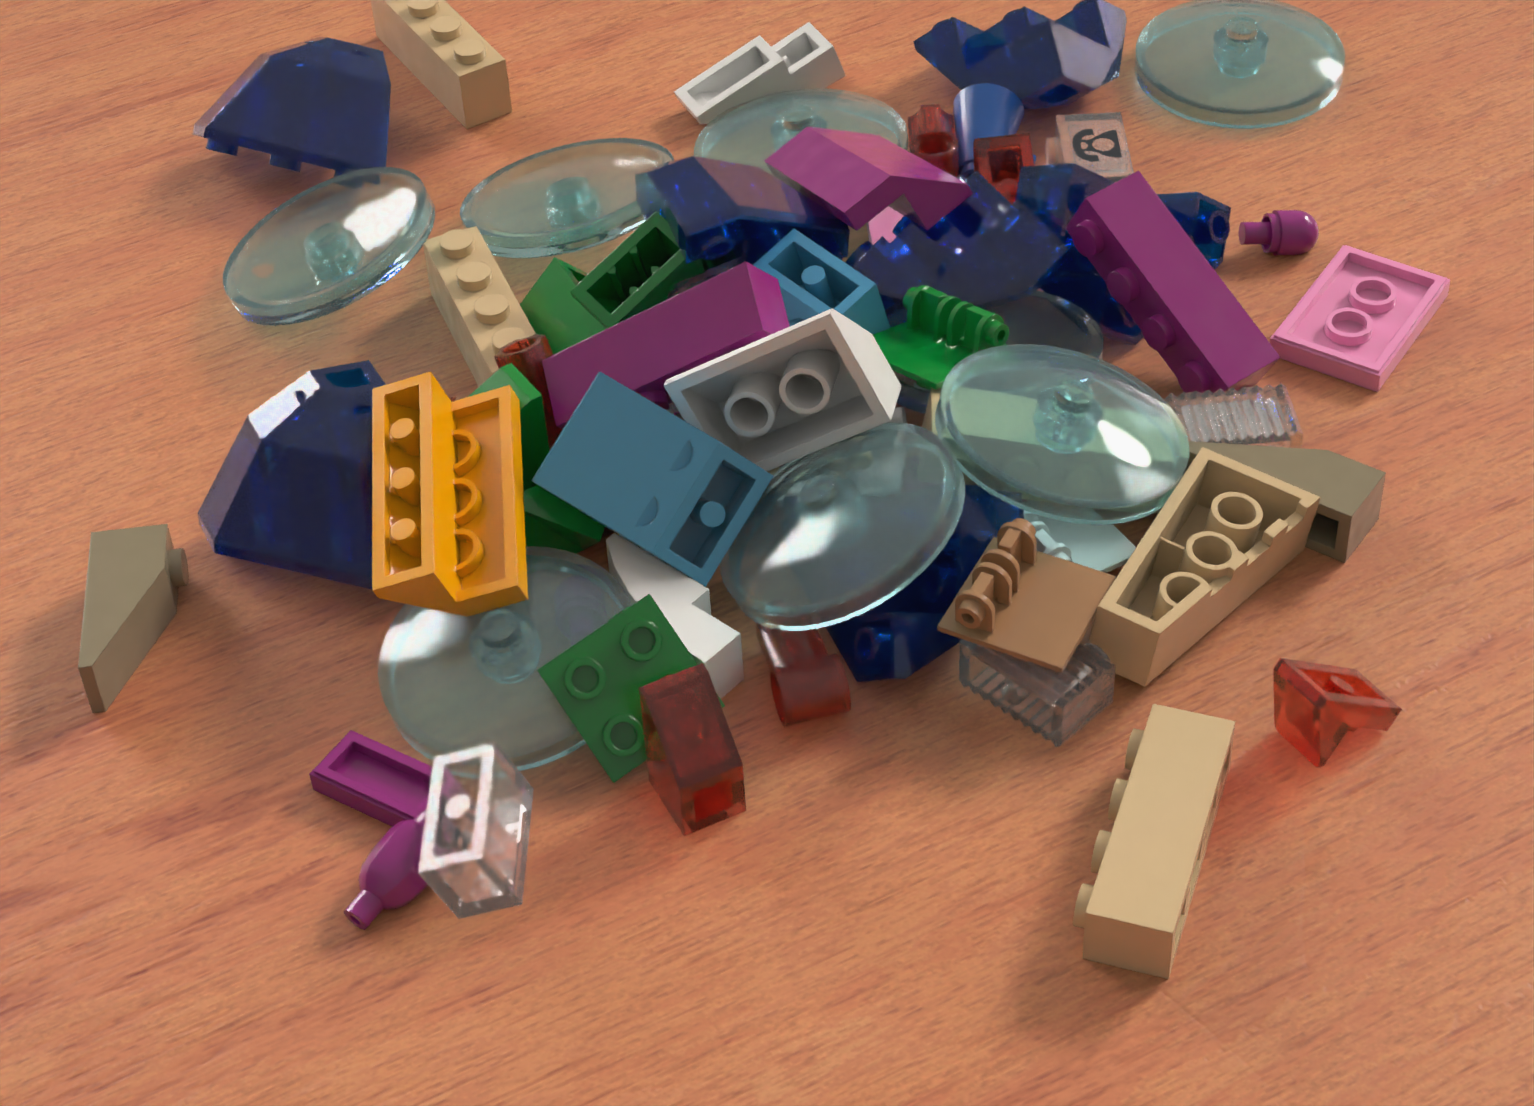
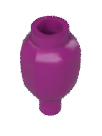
(390, 873)

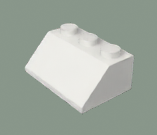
(791, 391)

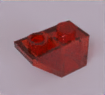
(691, 750)

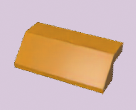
(447, 498)

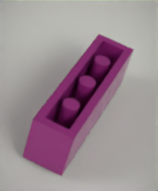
(1170, 288)
(669, 338)

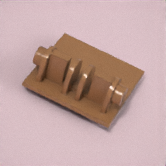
(1026, 600)

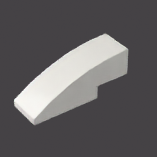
(757, 69)
(685, 607)

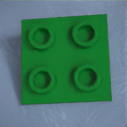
(938, 335)
(602, 677)

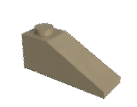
(1347, 489)
(126, 605)

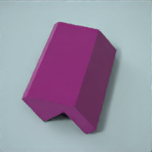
(863, 174)

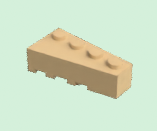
(1199, 561)

